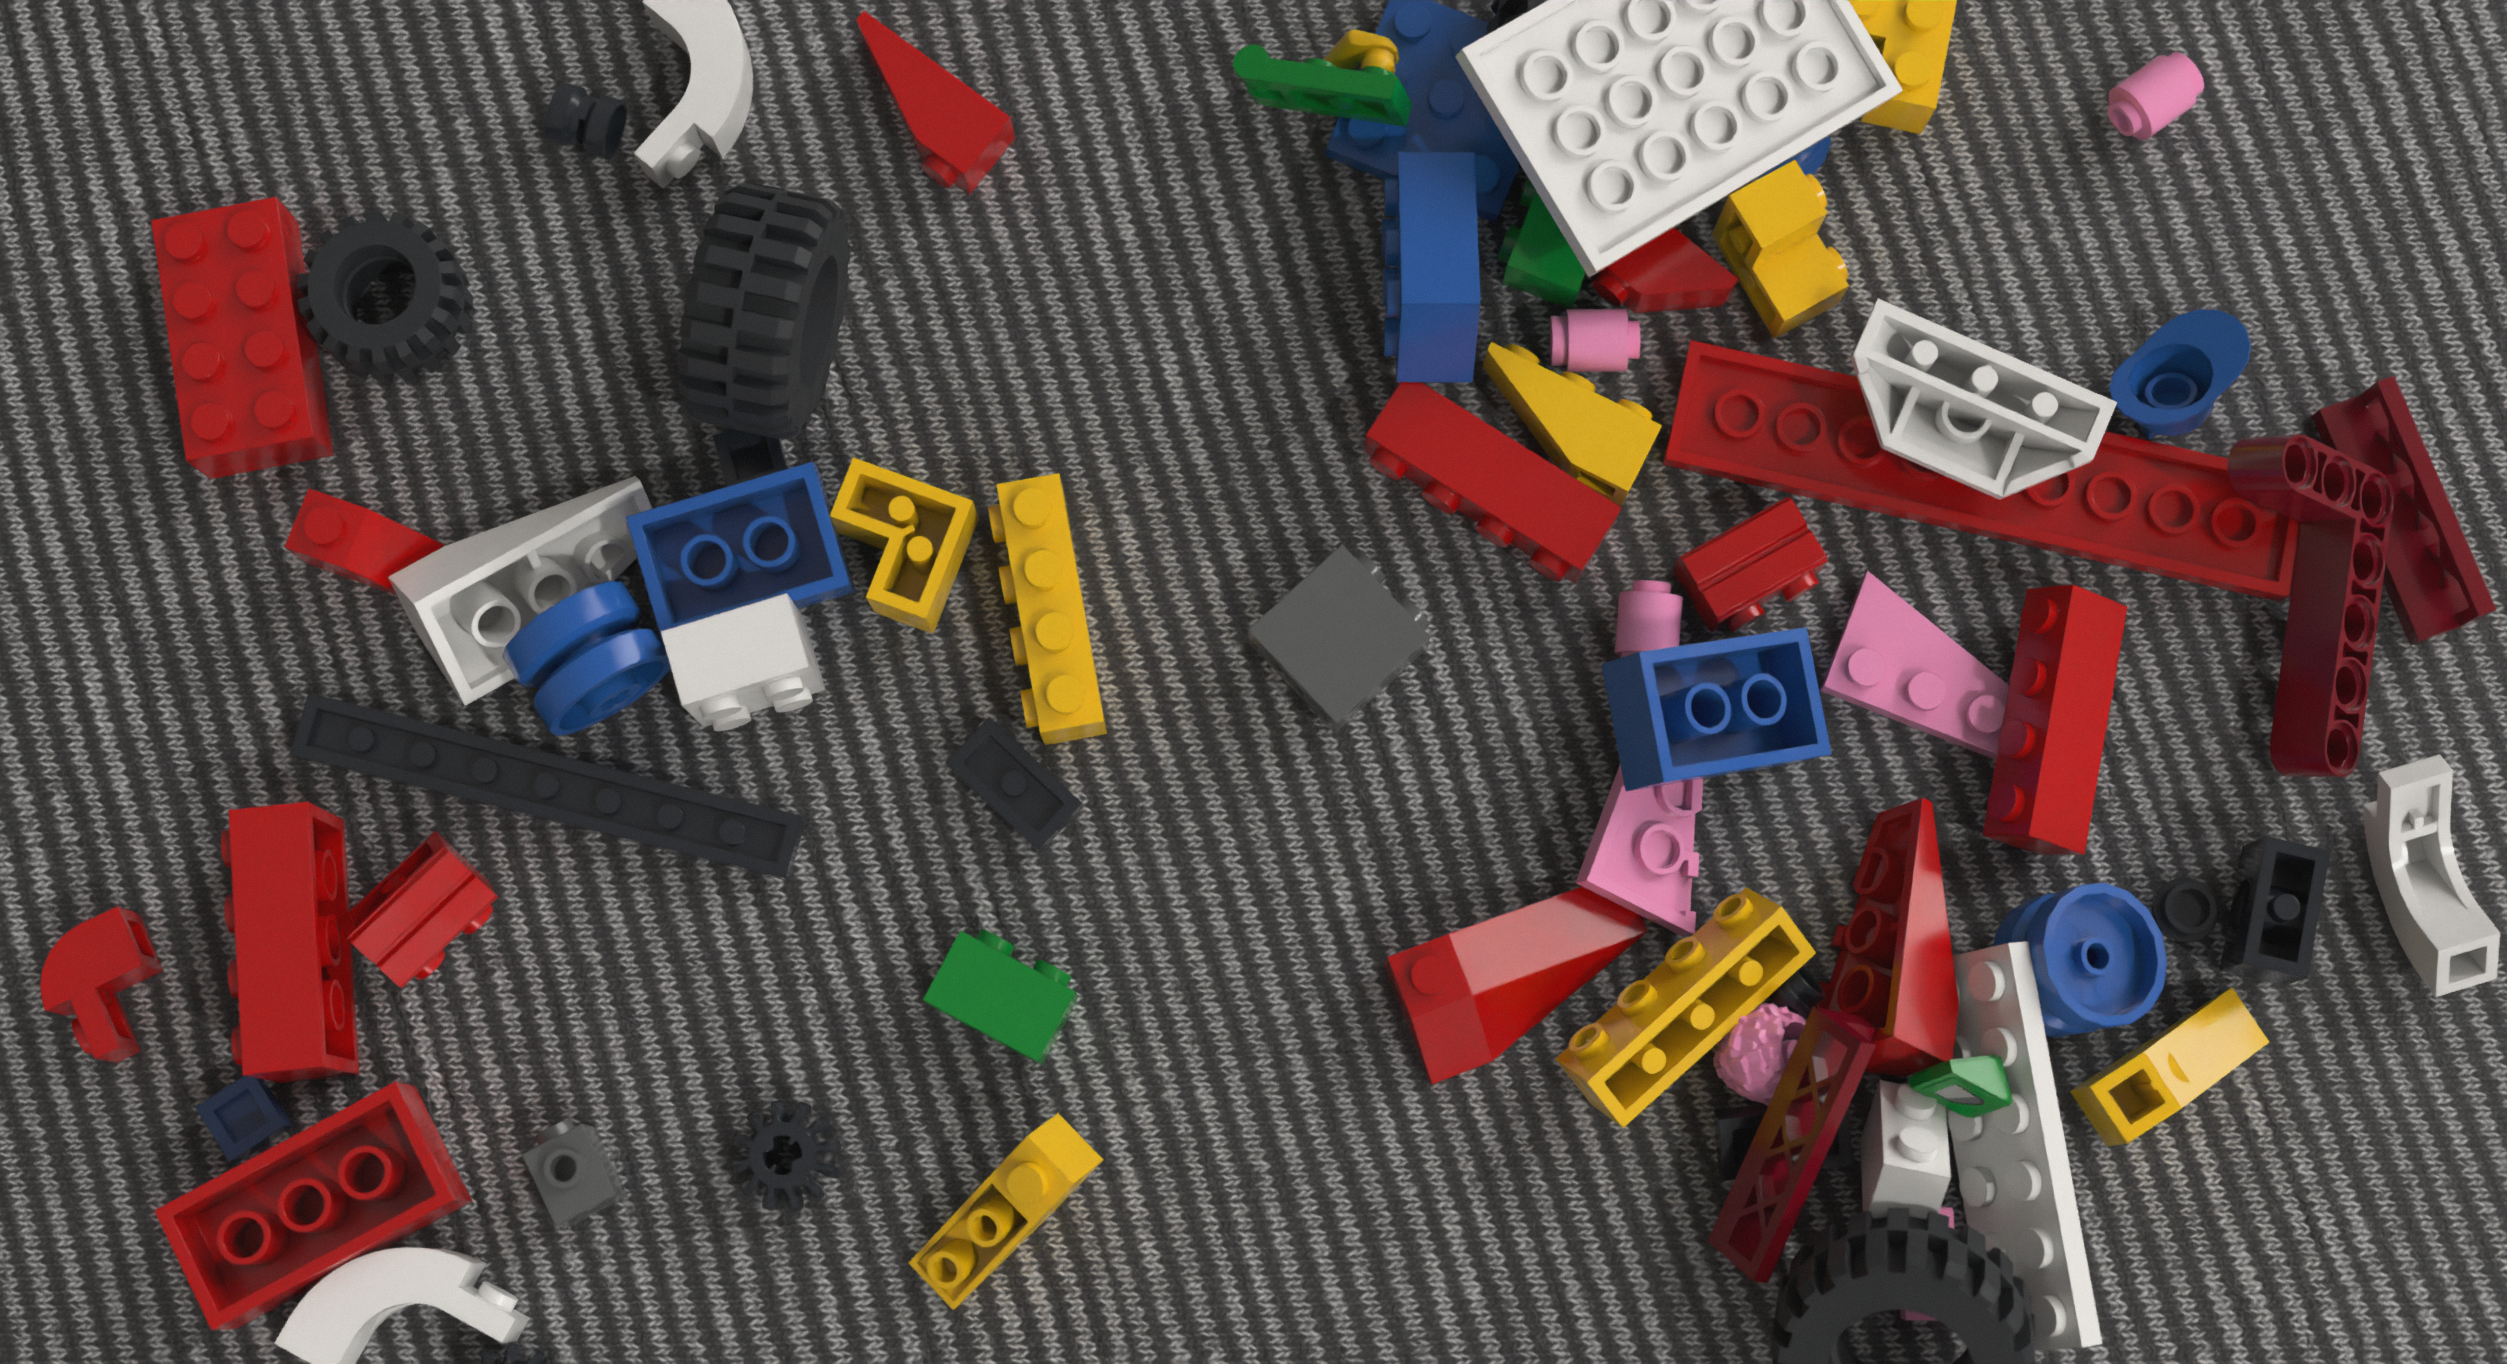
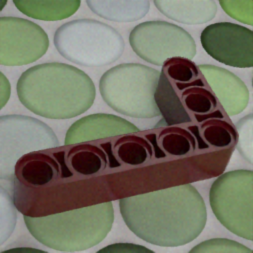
(2333, 594)

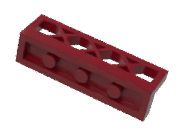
(2428, 557)
(1792, 1141)

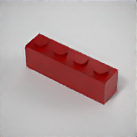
(1491, 480)
(2055, 720)

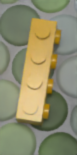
(1050, 608)
(1685, 1005)

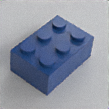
(1435, 267)
(741, 548)
(1715, 708)

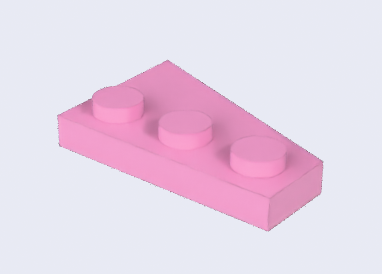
(1914, 672)
(1646, 852)

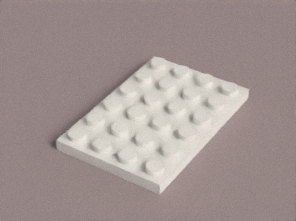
(1667, 104)

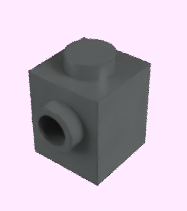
(573, 1172)

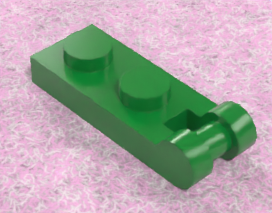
(1323, 87)

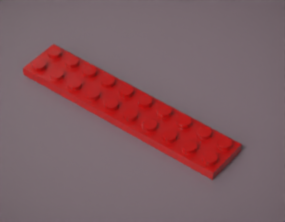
(2128, 507)

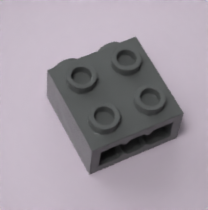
(1340, 636)

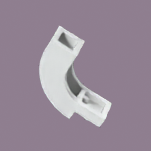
(717, 90)
(2421, 881)
(354, 1299)

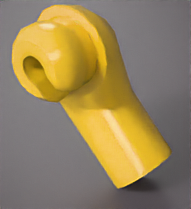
(1365, 49)

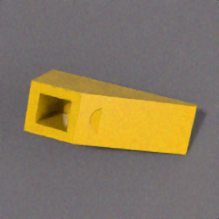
(1577, 428)
(2169, 1069)
(1005, 1210)

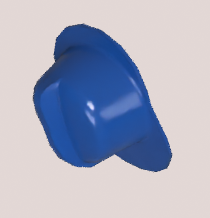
(2181, 372)

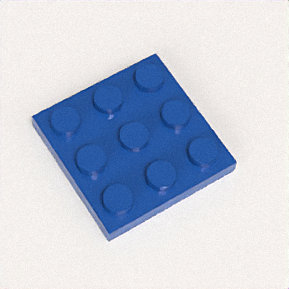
(1444, 109)

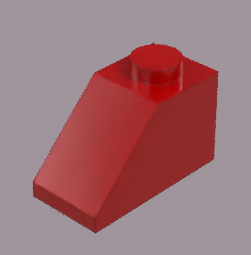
(1665, 277)
(354, 541)

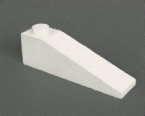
(490, 585)

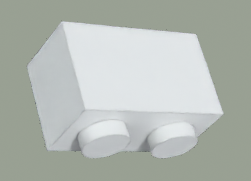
(1904, 1152)

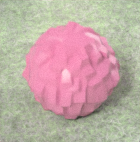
(1754, 1051)

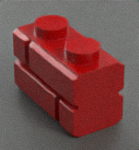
(1751, 565)
(419, 911)

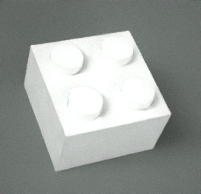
(744, 663)

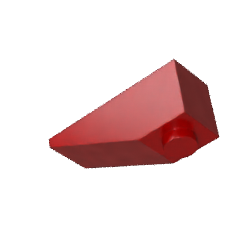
(947, 120)

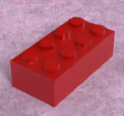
(238, 339)
(289, 944)
(312, 1206)

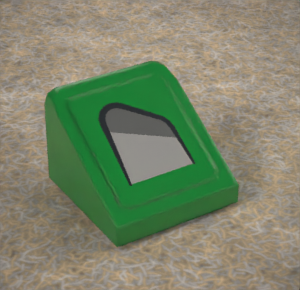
(1965, 1085)

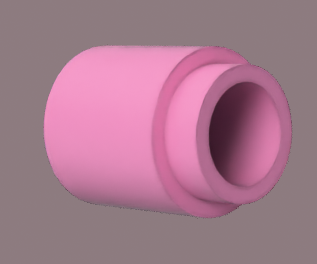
(2155, 95)
(1593, 340)
(1648, 618)

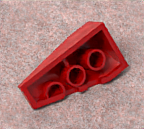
(1898, 947)
(1499, 978)

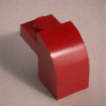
(88, 971)

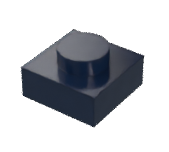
(243, 1117)

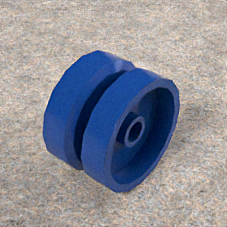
(587, 657)
(2091, 955)

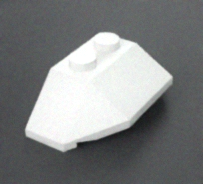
(1972, 406)

